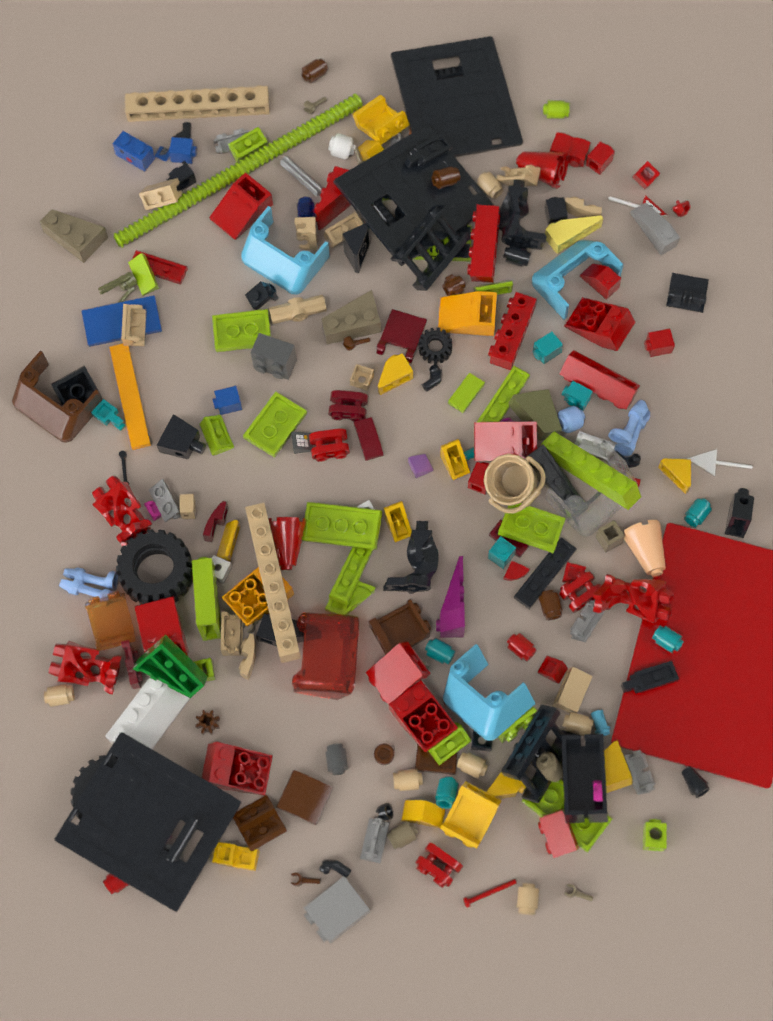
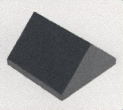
(356, 244)
(74, 386)

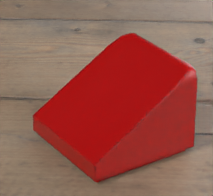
(553, 669)

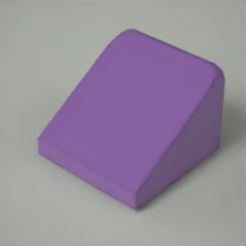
(420, 465)

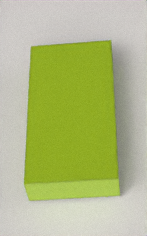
(466, 393)

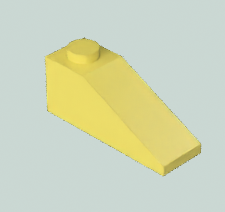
(569, 231)

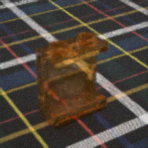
(110, 620)

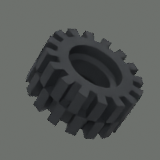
(439, 336)

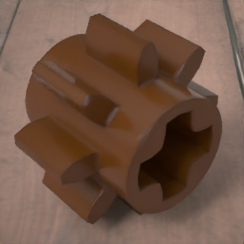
(453, 285)
(213, 720)

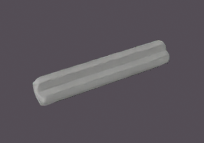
(301, 176)

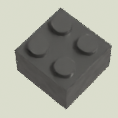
(273, 356)

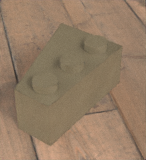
(73, 233)
(353, 319)

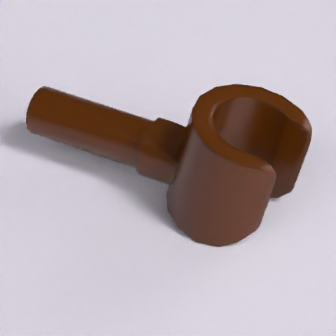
(350, 344)
(304, 880)

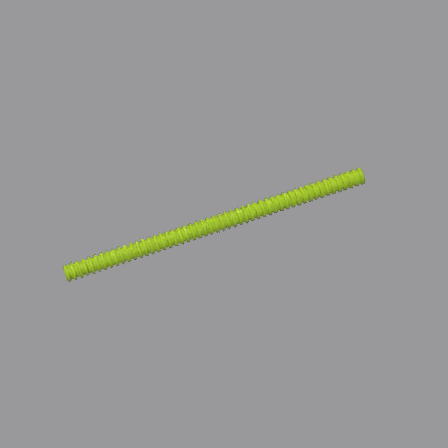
(236, 171)

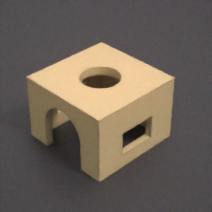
(361, 371)
(187, 506)

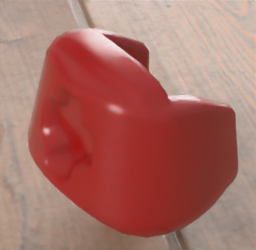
(681, 209)

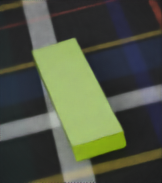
(499, 404)
(350, 575)

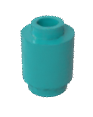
(697, 512)
(668, 639)
(440, 651)
(446, 792)

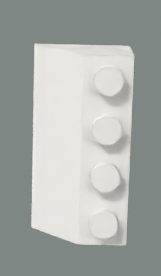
(149, 713)

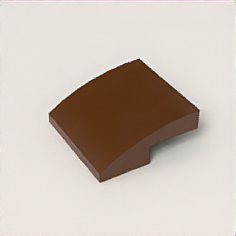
(304, 797)
(259, 823)

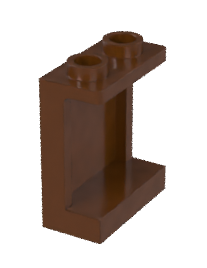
(400, 626)

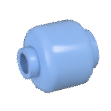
(571, 419)

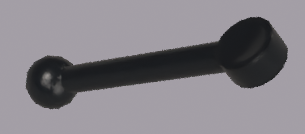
(122, 454)

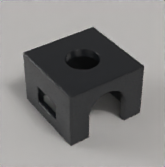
(480, 747)

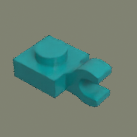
(108, 413)

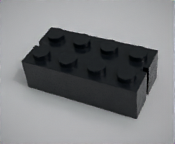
(580, 769)

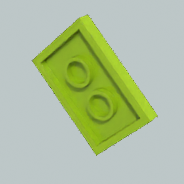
(239, 329)
(275, 424)
(532, 527)

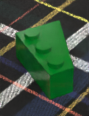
(171, 666)

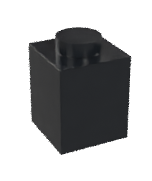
(555, 210)

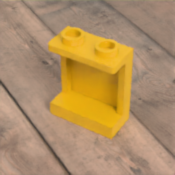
(380, 120)
(470, 815)

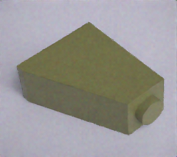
(538, 408)

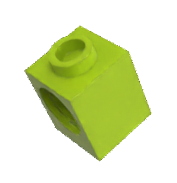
(651, 844)

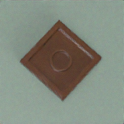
(426, 763)

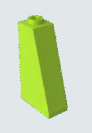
(206, 599)

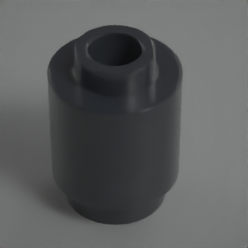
(516, 255)

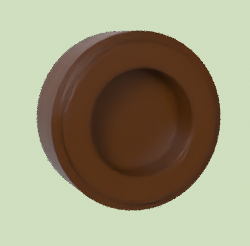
(384, 754)

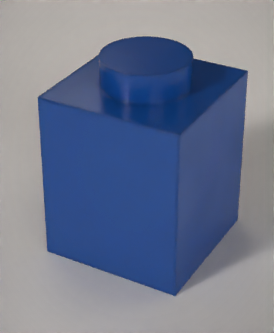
(182, 149)
(227, 400)

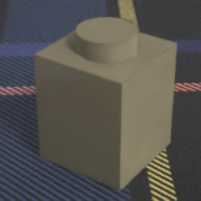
(610, 536)

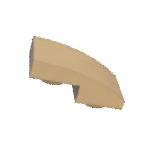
(576, 208)
(249, 651)

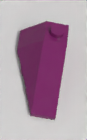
(453, 609)

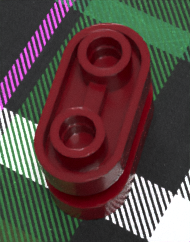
(348, 405)

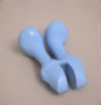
(627, 437)
(81, 577)

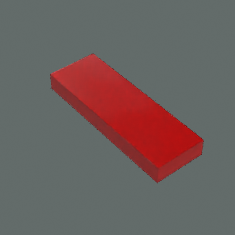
(164, 268)

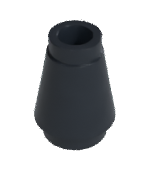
(697, 784)

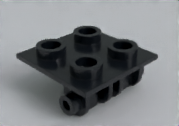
(687, 292)

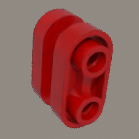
(322, 451)
(582, 581)
(426, 865)

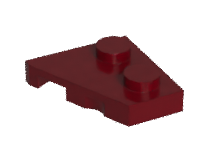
(131, 658)

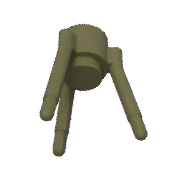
(125, 282)

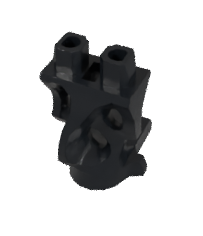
(512, 211)
(423, 559)

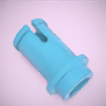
(600, 723)

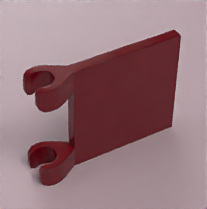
(402, 331)

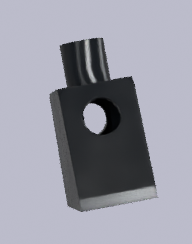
(180, 439)
(742, 509)

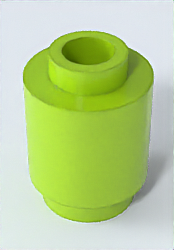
(556, 109)

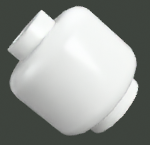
(341, 146)

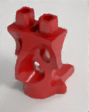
(115, 500)
(649, 602)
(74, 662)

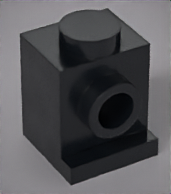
(185, 176)

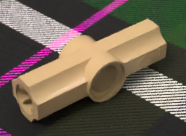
(297, 309)

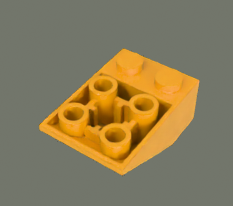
(468, 313)
(249, 599)

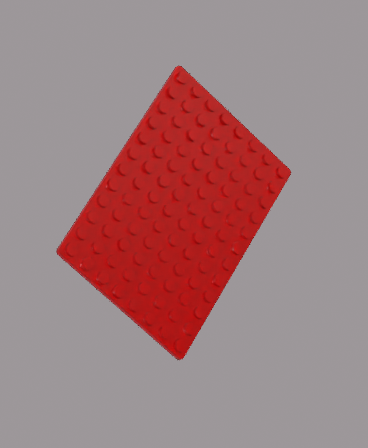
(723, 702)

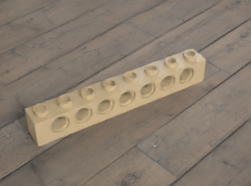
(190, 109)
(272, 583)

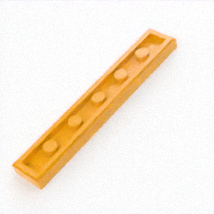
(130, 396)

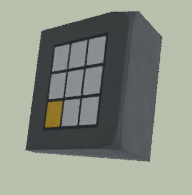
(301, 442)

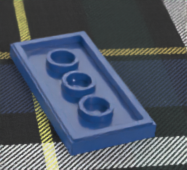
(105, 322)

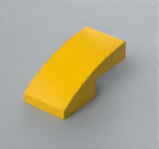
(235, 856)

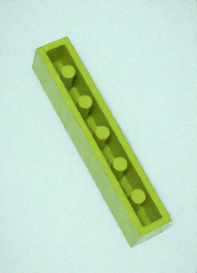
(592, 471)

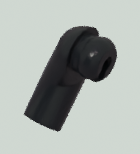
(186, 131)
(435, 378)
(632, 461)
(335, 865)

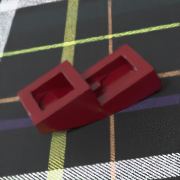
(368, 439)
(218, 517)

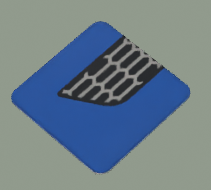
(162, 153)

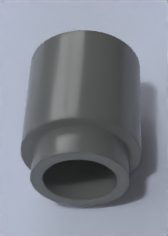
(336, 759)

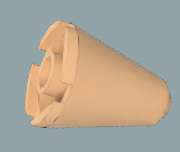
(647, 546)

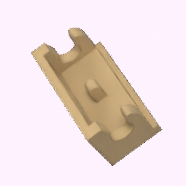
(529, 175)
(160, 194)
(306, 231)
(334, 233)
(133, 325)
(231, 635)
(572, 690)

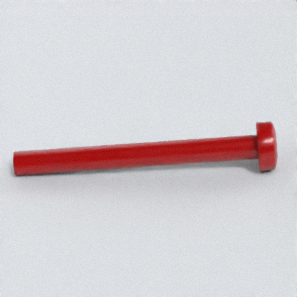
(467, 902)

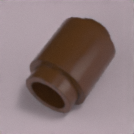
(314, 70)
(445, 177)
(550, 605)

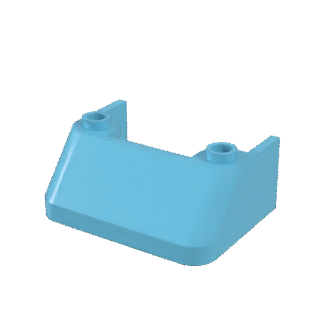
(277, 266)
(550, 279)
(484, 715)

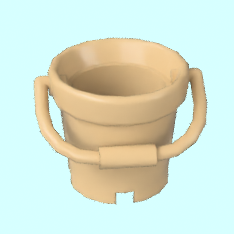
(512, 481)

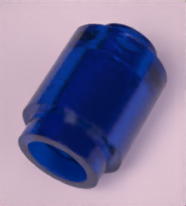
(306, 207)

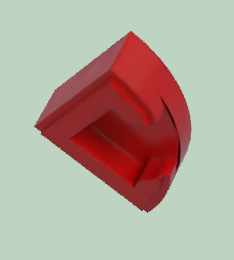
(515, 571)
(572, 571)

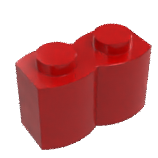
(575, 148)

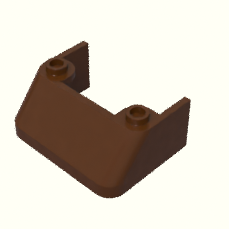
(59, 421)

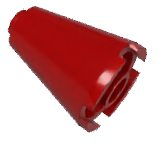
(552, 165)
(287, 539)

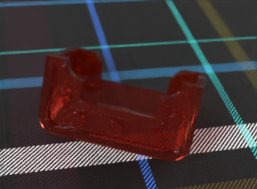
(327, 655)

